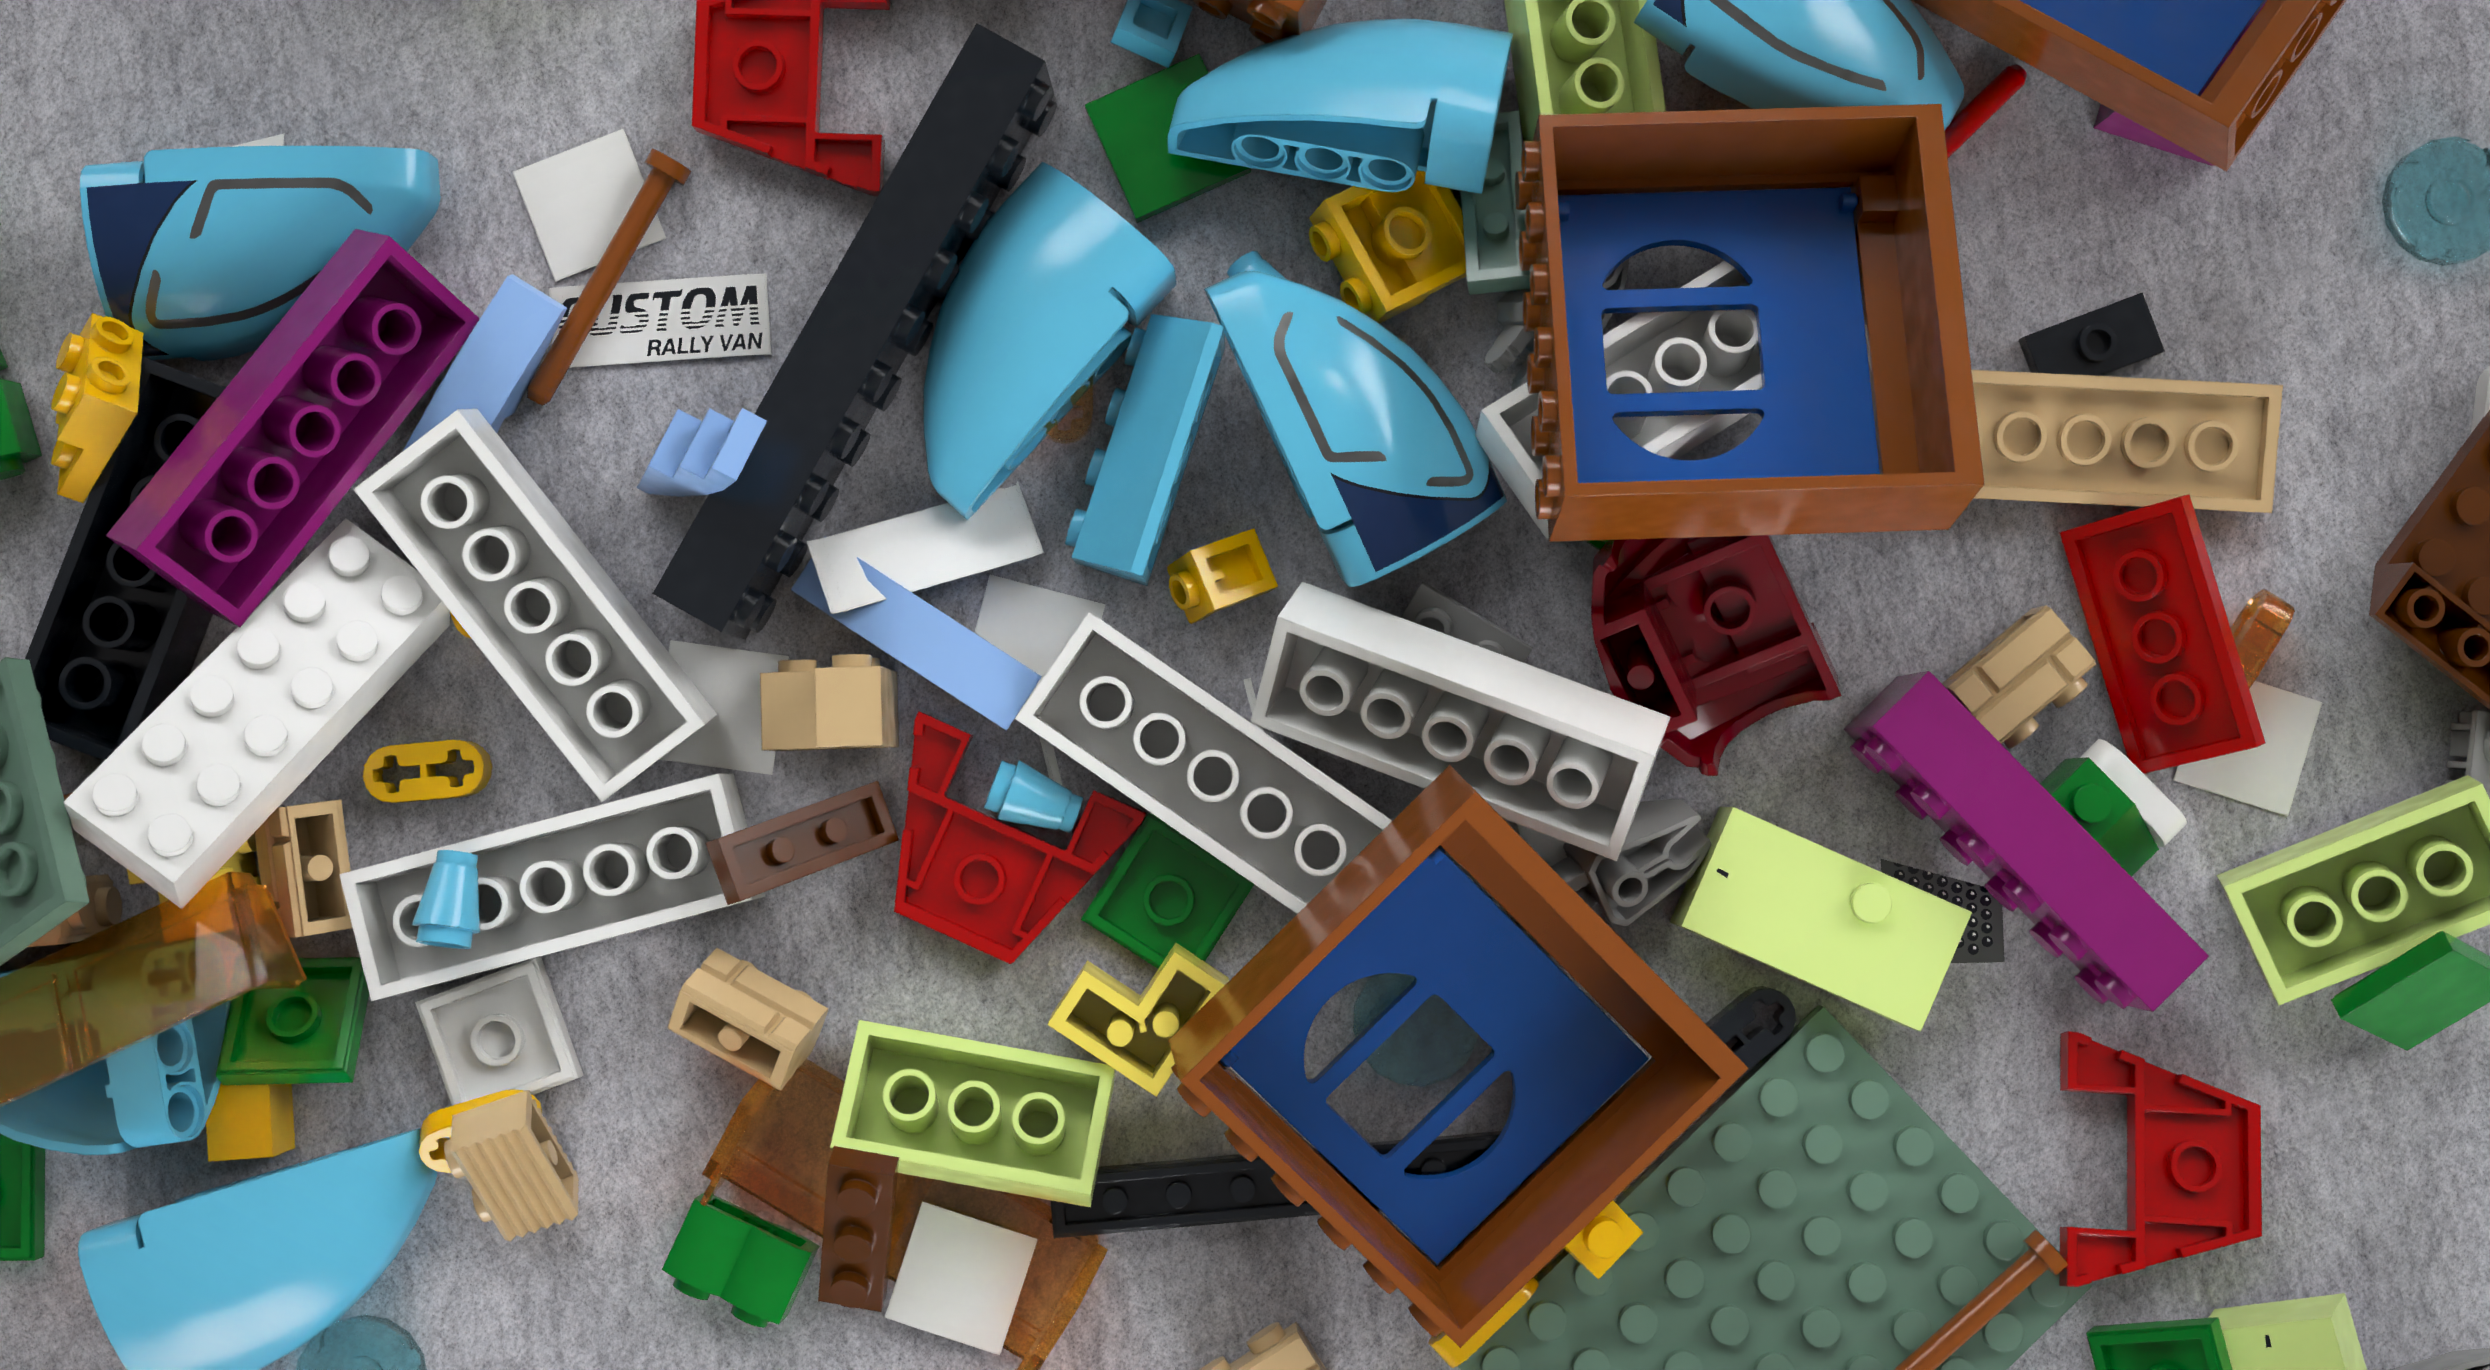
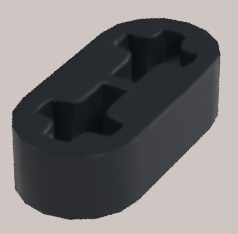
(1760, 1040)

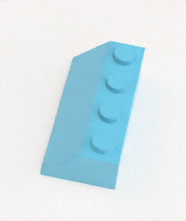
(1148, 446)

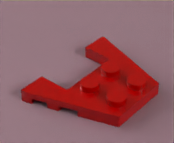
(763, 87)
(981, 874)
(2188, 1165)

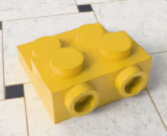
(1391, 245)
(94, 400)

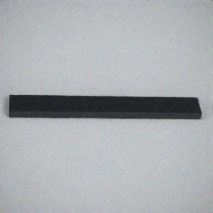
(1221, 1190)

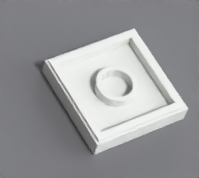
(500, 1034)

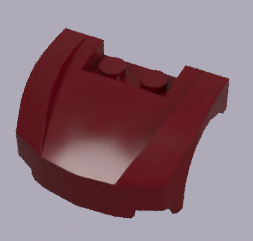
(1705, 637)

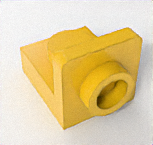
(1220, 575)

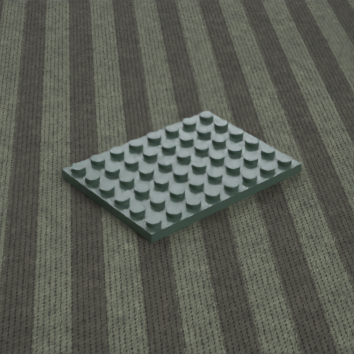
(1794, 1234)

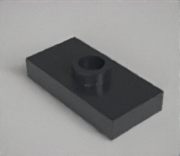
(2095, 341)

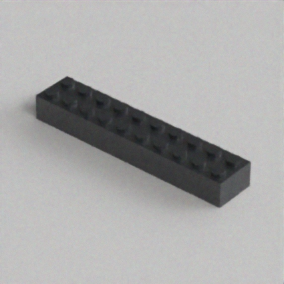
(862, 333)

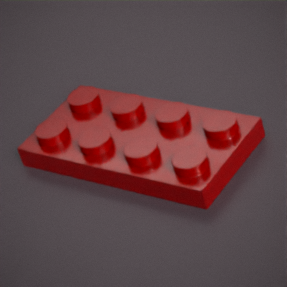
(2162, 636)

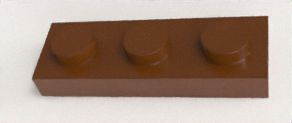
(801, 842)
(858, 1228)

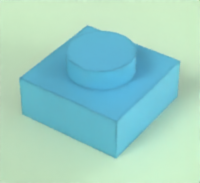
(1152, 28)

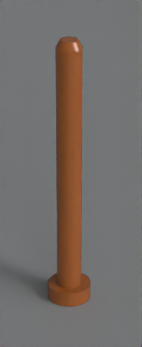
(606, 274)
(1987, 1304)

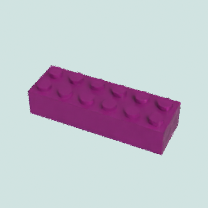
(296, 427)
(2023, 843)

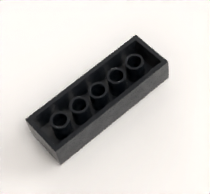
(113, 627)

